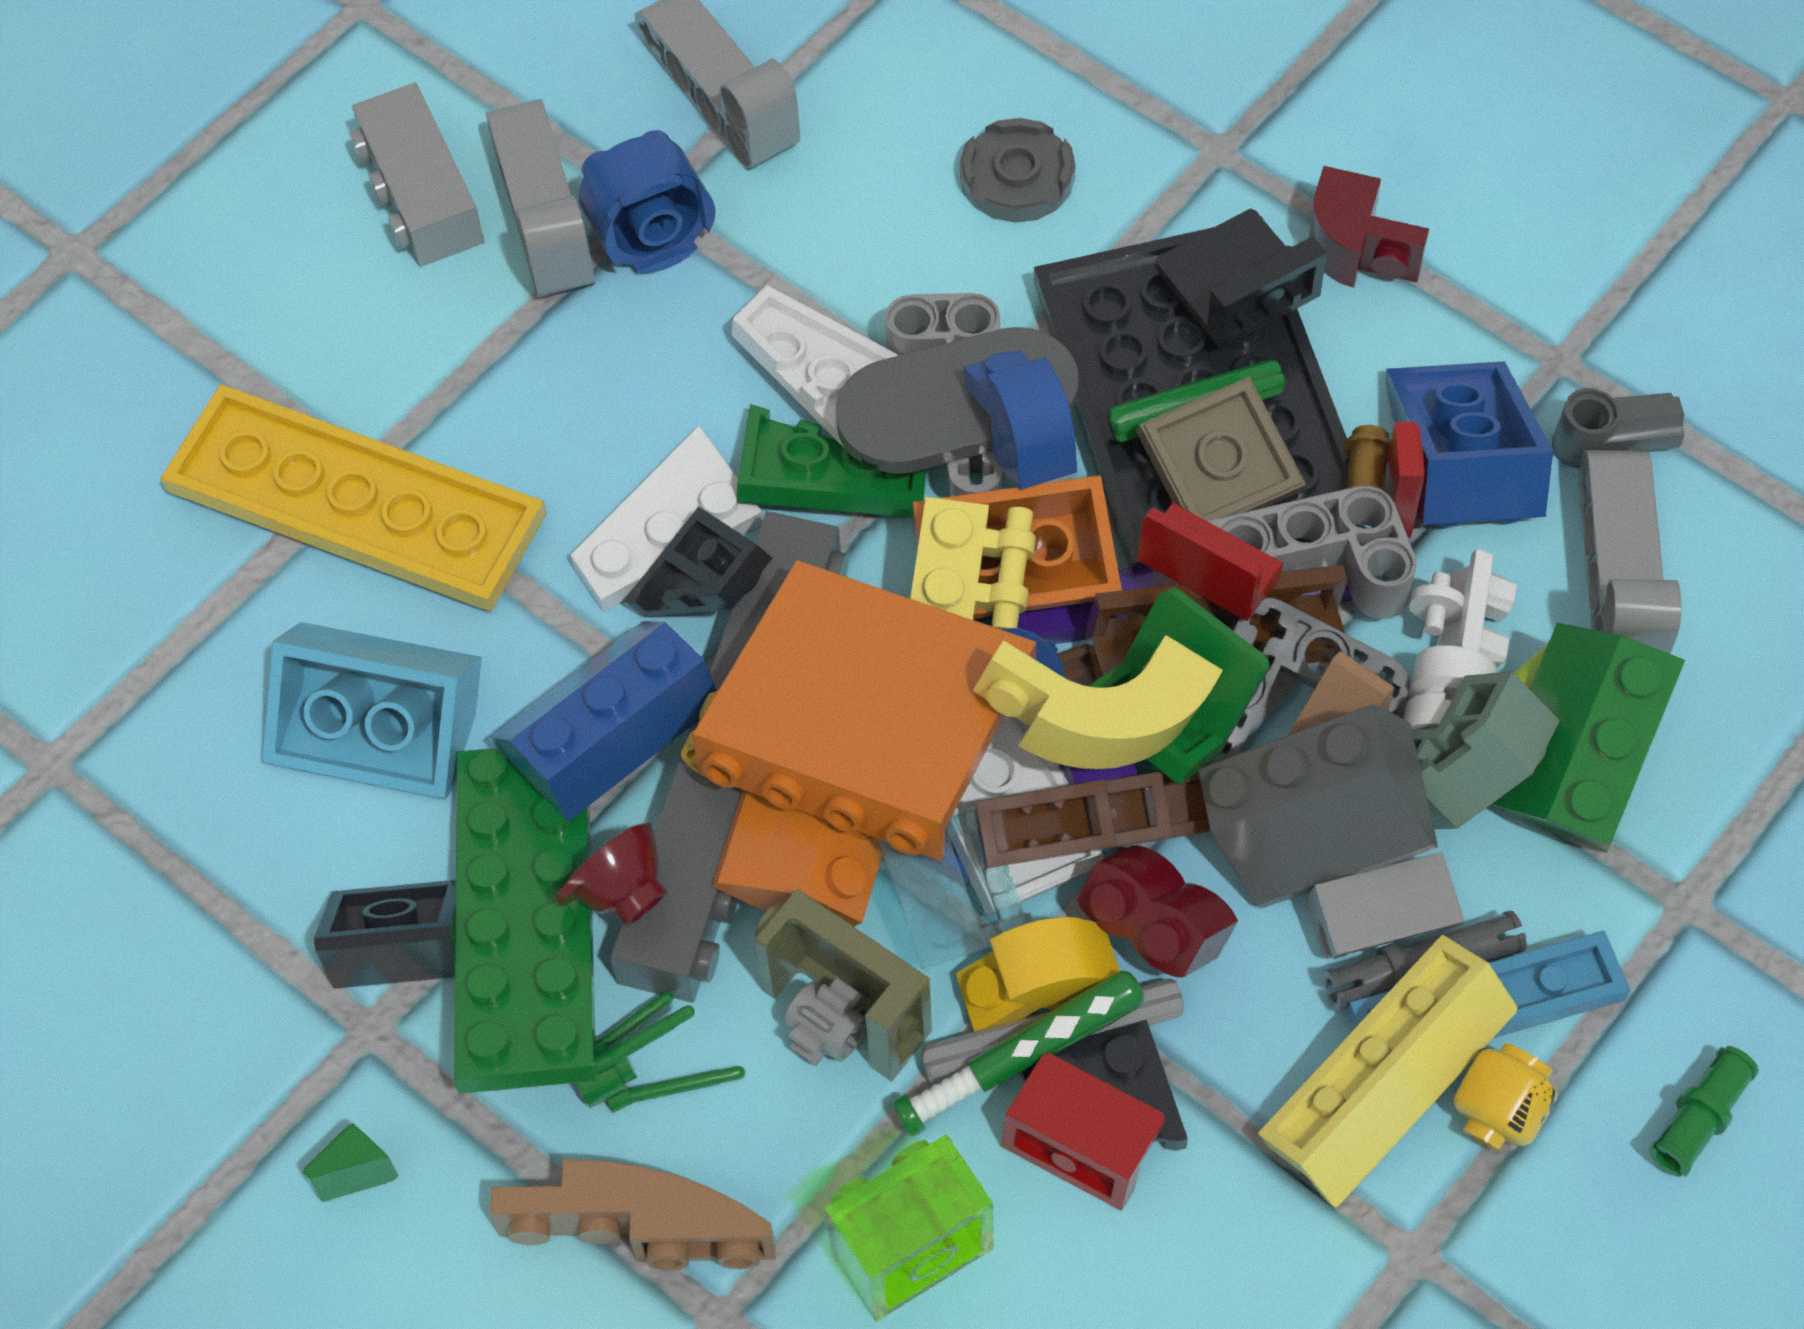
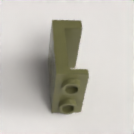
(823, 946)

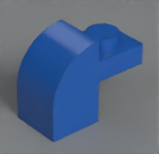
(1028, 416)

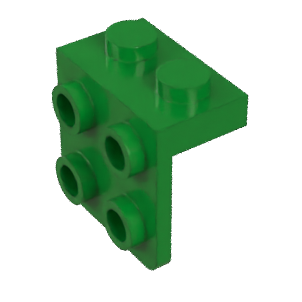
(1218, 715)

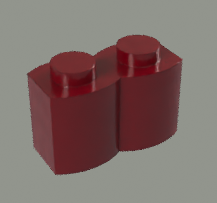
(1147, 901)

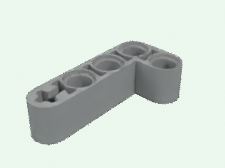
(744, 104)
(541, 198)
(936, 322)
(1336, 540)
(1625, 550)

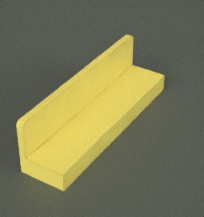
(1390, 1069)

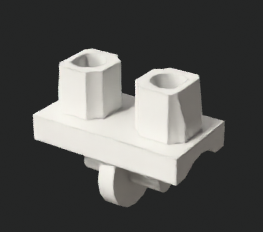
(1460, 601)

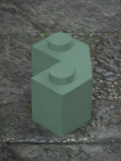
(1482, 746)

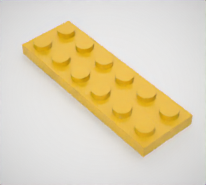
(355, 497)

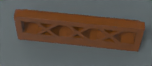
(1112, 638)

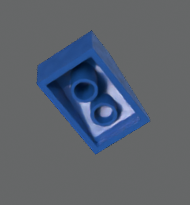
(1477, 443)

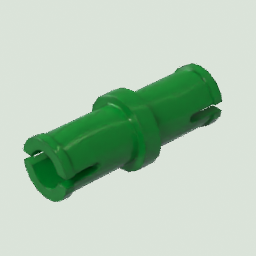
(1703, 1111)

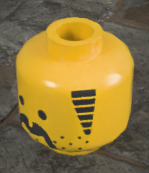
(1505, 1097)

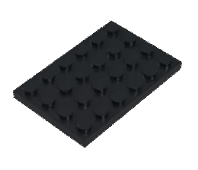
(1141, 340)

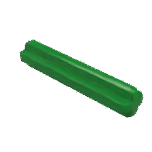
(1126, 417)

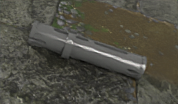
(1391, 963)

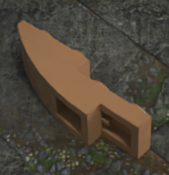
(662, 1213)

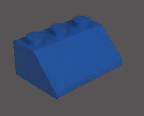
(608, 717)

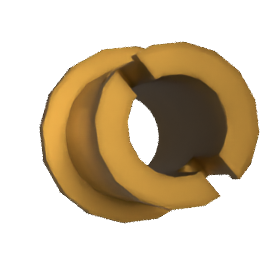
(1368, 456)

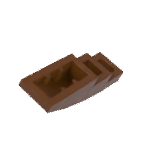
(1088, 818)

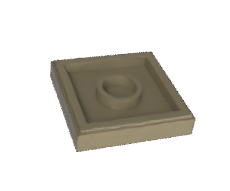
(1221, 454)

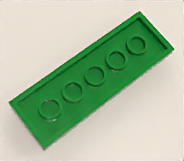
(519, 954)

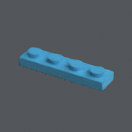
(1548, 982)

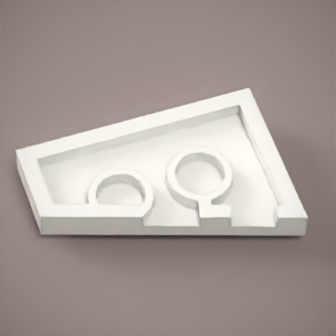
(804, 351)
(650, 517)

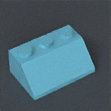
(369, 708)

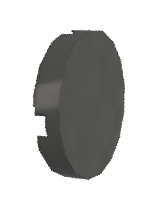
(1017, 170)

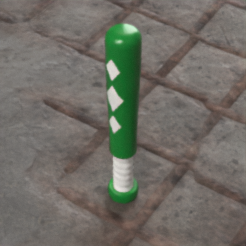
(1050, 1034)

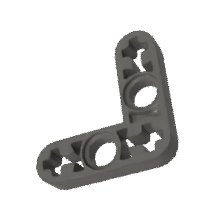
(1288, 656)

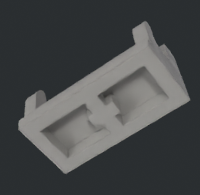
(1384, 905)

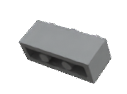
(415, 175)

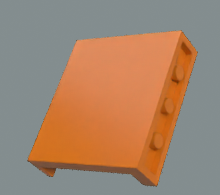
(856, 709)

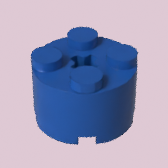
(645, 202)

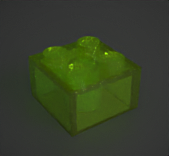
(909, 1225)

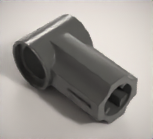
(1631, 423)

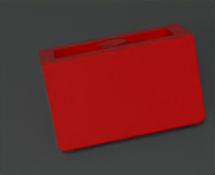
(1207, 560)
(1081, 1129)

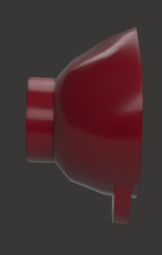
(619, 877)

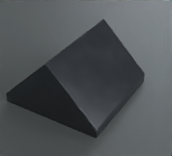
(388, 934)

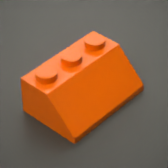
(1072, 544)
(787, 850)

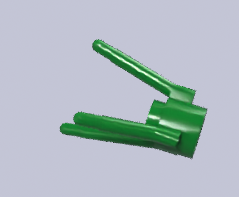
(616, 1069)

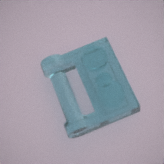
(939, 903)

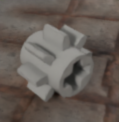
(826, 1021)

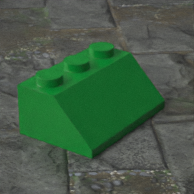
(1609, 709)

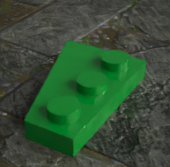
(816, 472)

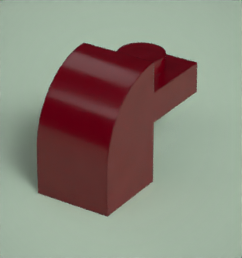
(1357, 239)

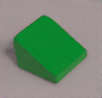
(348, 1166)

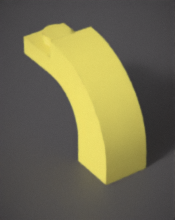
(1099, 725)

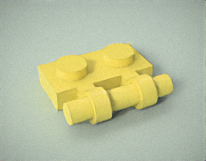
(951, 559)

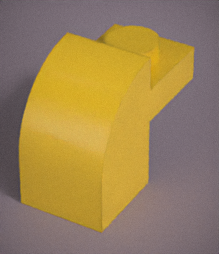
(1035, 969)

